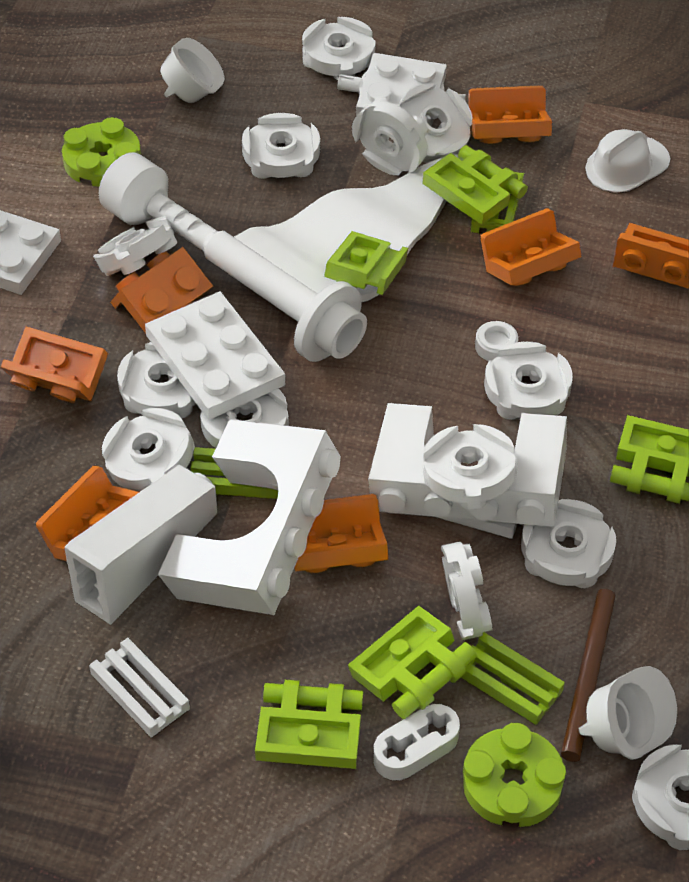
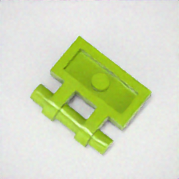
(474, 183)
(657, 447)
(405, 651)
(308, 735)

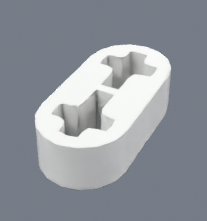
(419, 746)

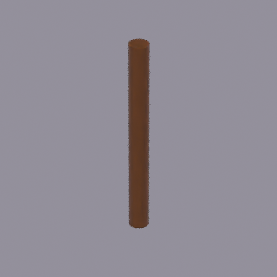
(588, 674)

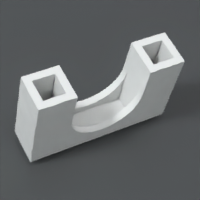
(530, 500)
(257, 568)

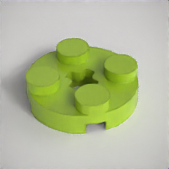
(83, 146)
(511, 802)

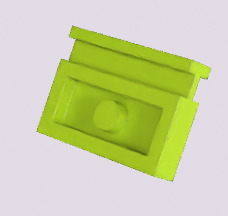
(365, 262)

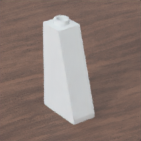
(128, 546)

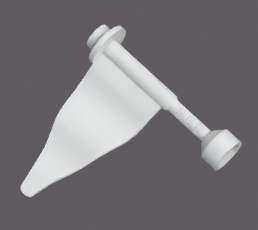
(289, 258)

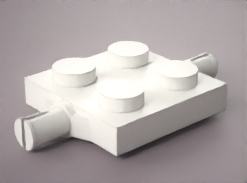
(392, 79)

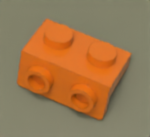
(509, 113)
(527, 248)
(653, 255)
(166, 287)
(56, 363)
(79, 509)
(345, 534)

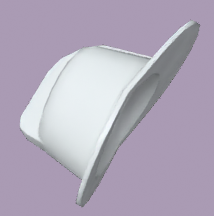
(191, 71)
(626, 161)
(632, 713)

